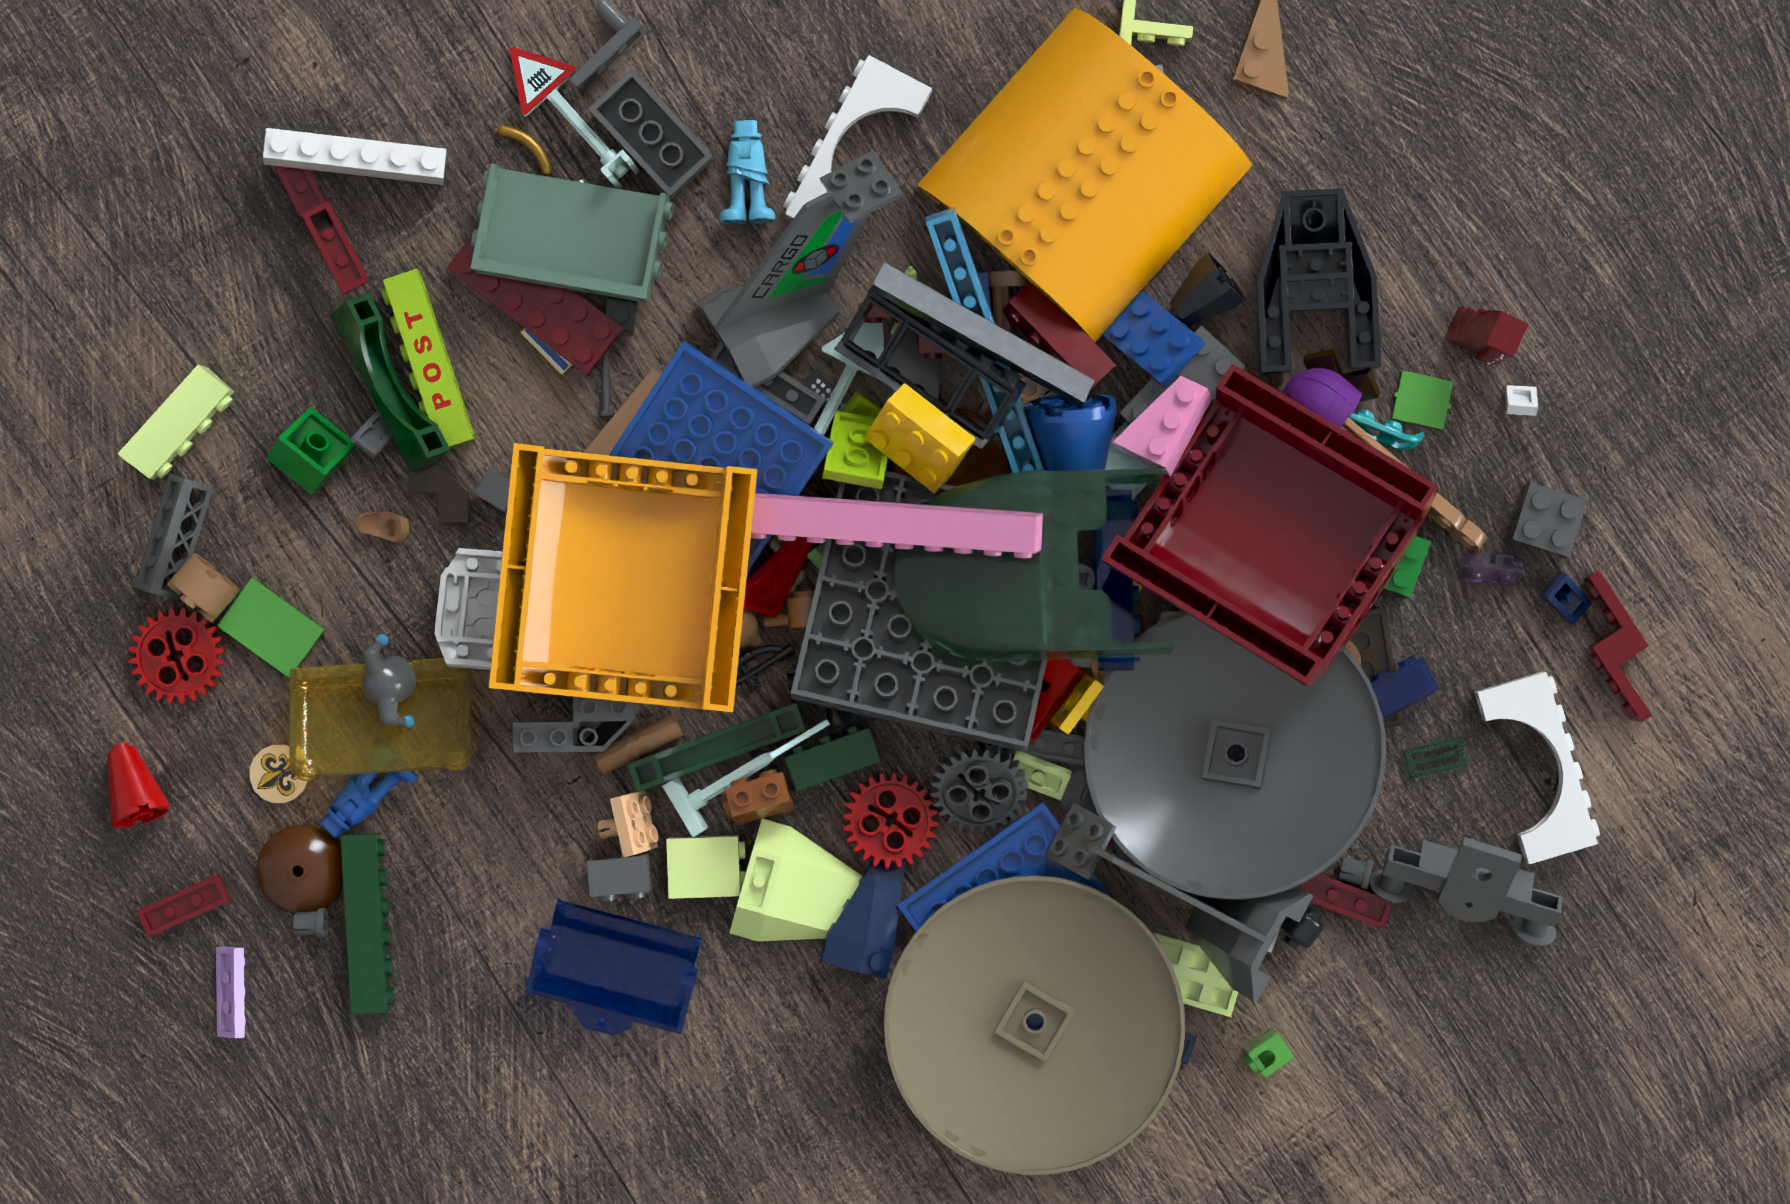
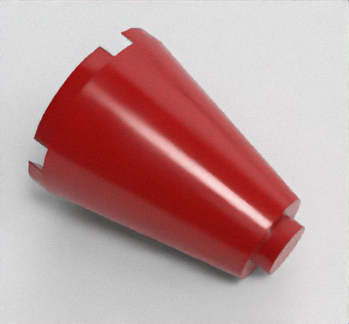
(132, 788)

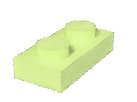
(1043, 775)

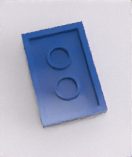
(1153, 339)

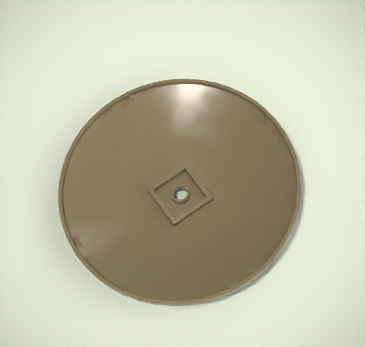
(1019, 1092)

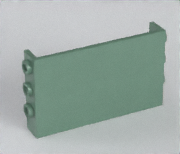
(570, 234)

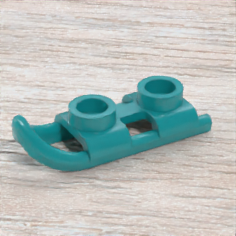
(1388, 432)

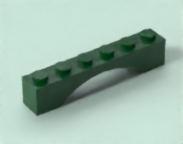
(364, 337)
(717, 747)

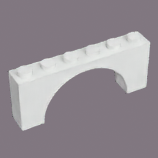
(874, 91)
(1567, 822)

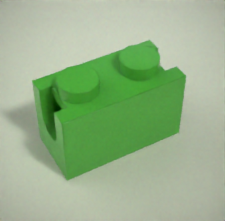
(1267, 1053)

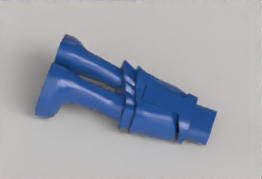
(359, 801)

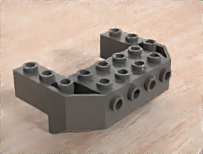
(590, 728)

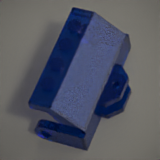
(614, 969)

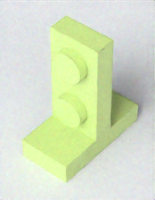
(1148, 31)

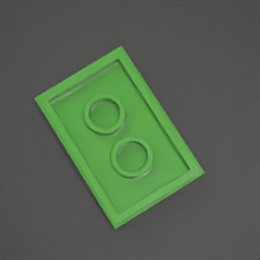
(271, 627)

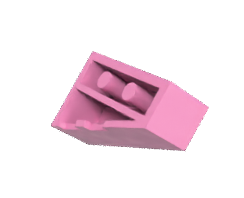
(1166, 426)

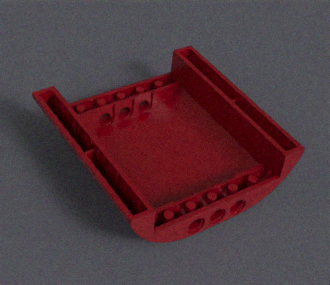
(1275, 528)

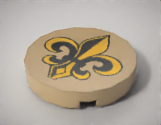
(273, 777)

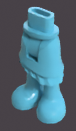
(743, 163)

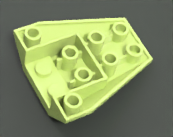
(791, 887)

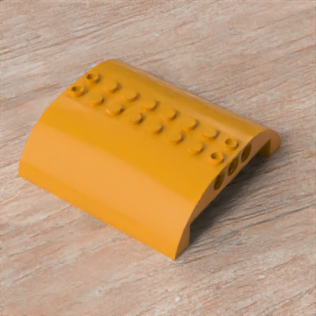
(1087, 171)
(622, 579)

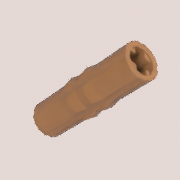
(638, 743)

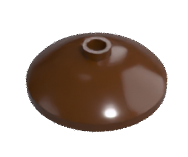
(316, 854)

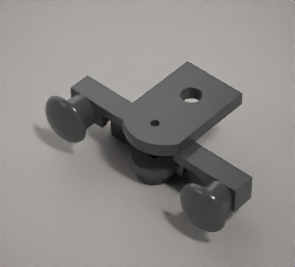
(1472, 885)

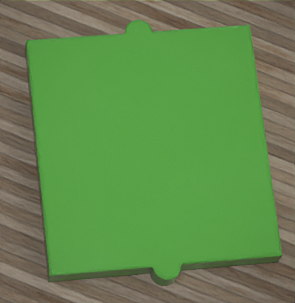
(1422, 400)

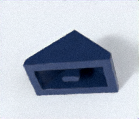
(1565, 597)

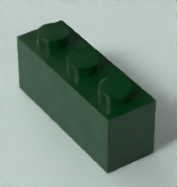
(832, 757)

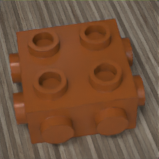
(757, 798)

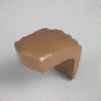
(384, 525)

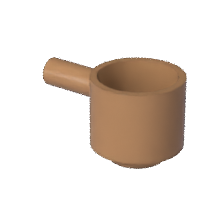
(797, 614)

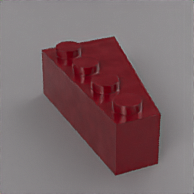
(1487, 333)

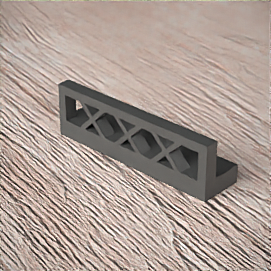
(168, 535)

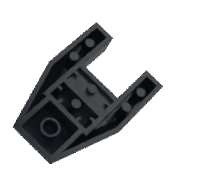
(1316, 264)

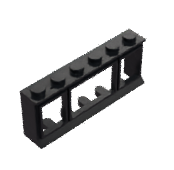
(977, 363)

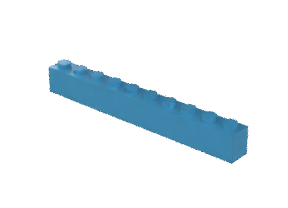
(968, 292)

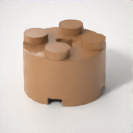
(203, 587)

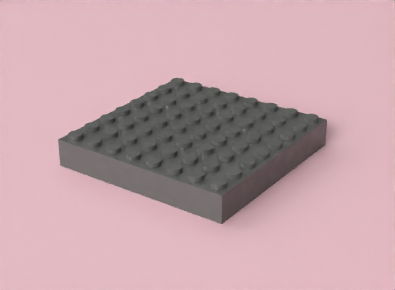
(874, 663)

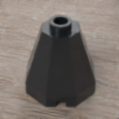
(1205, 292)

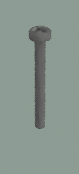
(606, 388)

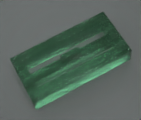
(1411, 763)

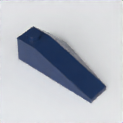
(868, 925)

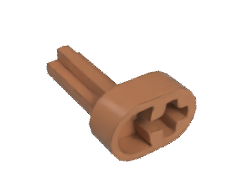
(1000, 283)

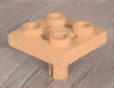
(631, 823)

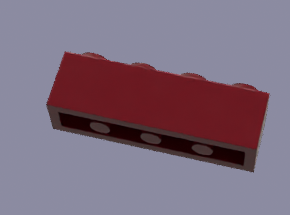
(1056, 333)

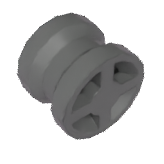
(1086, 574)

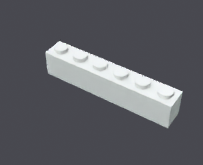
(354, 156)

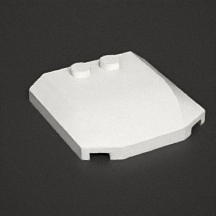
(468, 608)

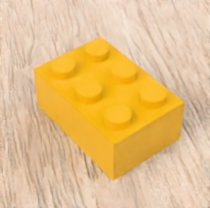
(919, 438)

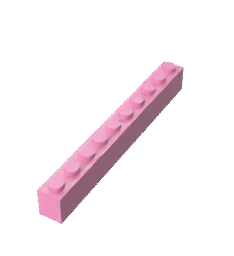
(898, 524)

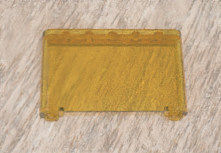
(341, 732)

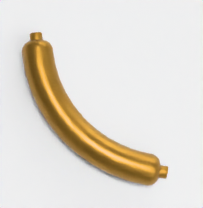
(531, 144)

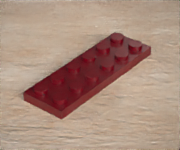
(550, 313)

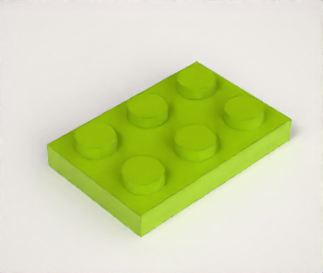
(851, 456)

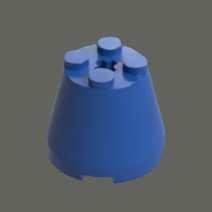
(1071, 435)

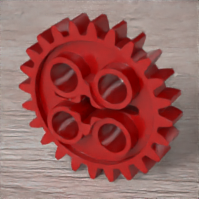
(202, 645)
(875, 843)

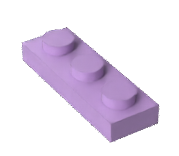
(230, 992)

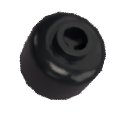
(1303, 932)

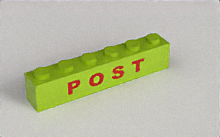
(427, 356)

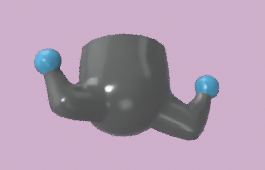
(387, 683)

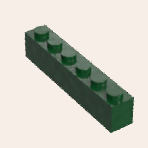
(365, 923)

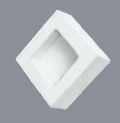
(1521, 400)

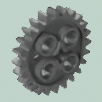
(979, 787)

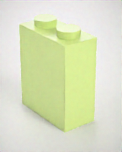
(705, 866)

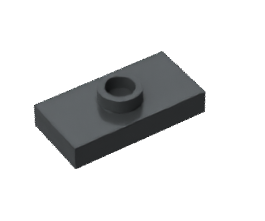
(372, 435)

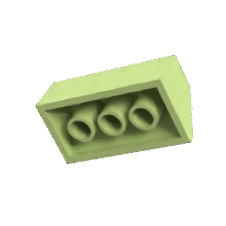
(177, 422)

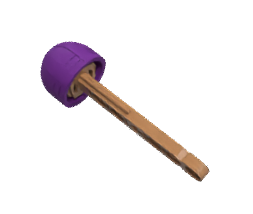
(1335, 400)

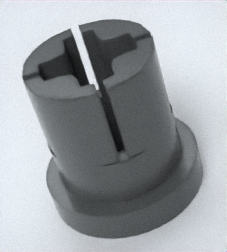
(1356, 871)
(311, 923)

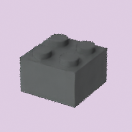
(1547, 520)
(619, 875)

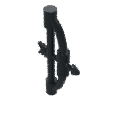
(748, 655)

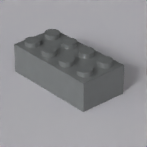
(651, 133)
(1204, 368)

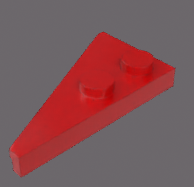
(773, 581)

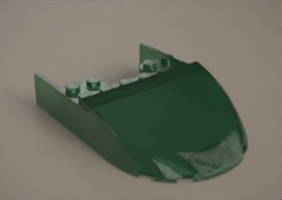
(1014, 605)

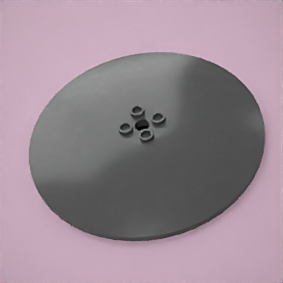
(1218, 824)

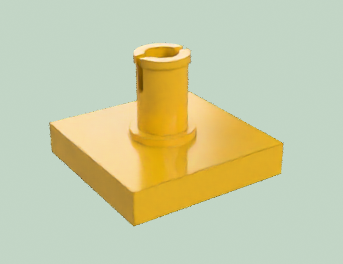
(1077, 704)

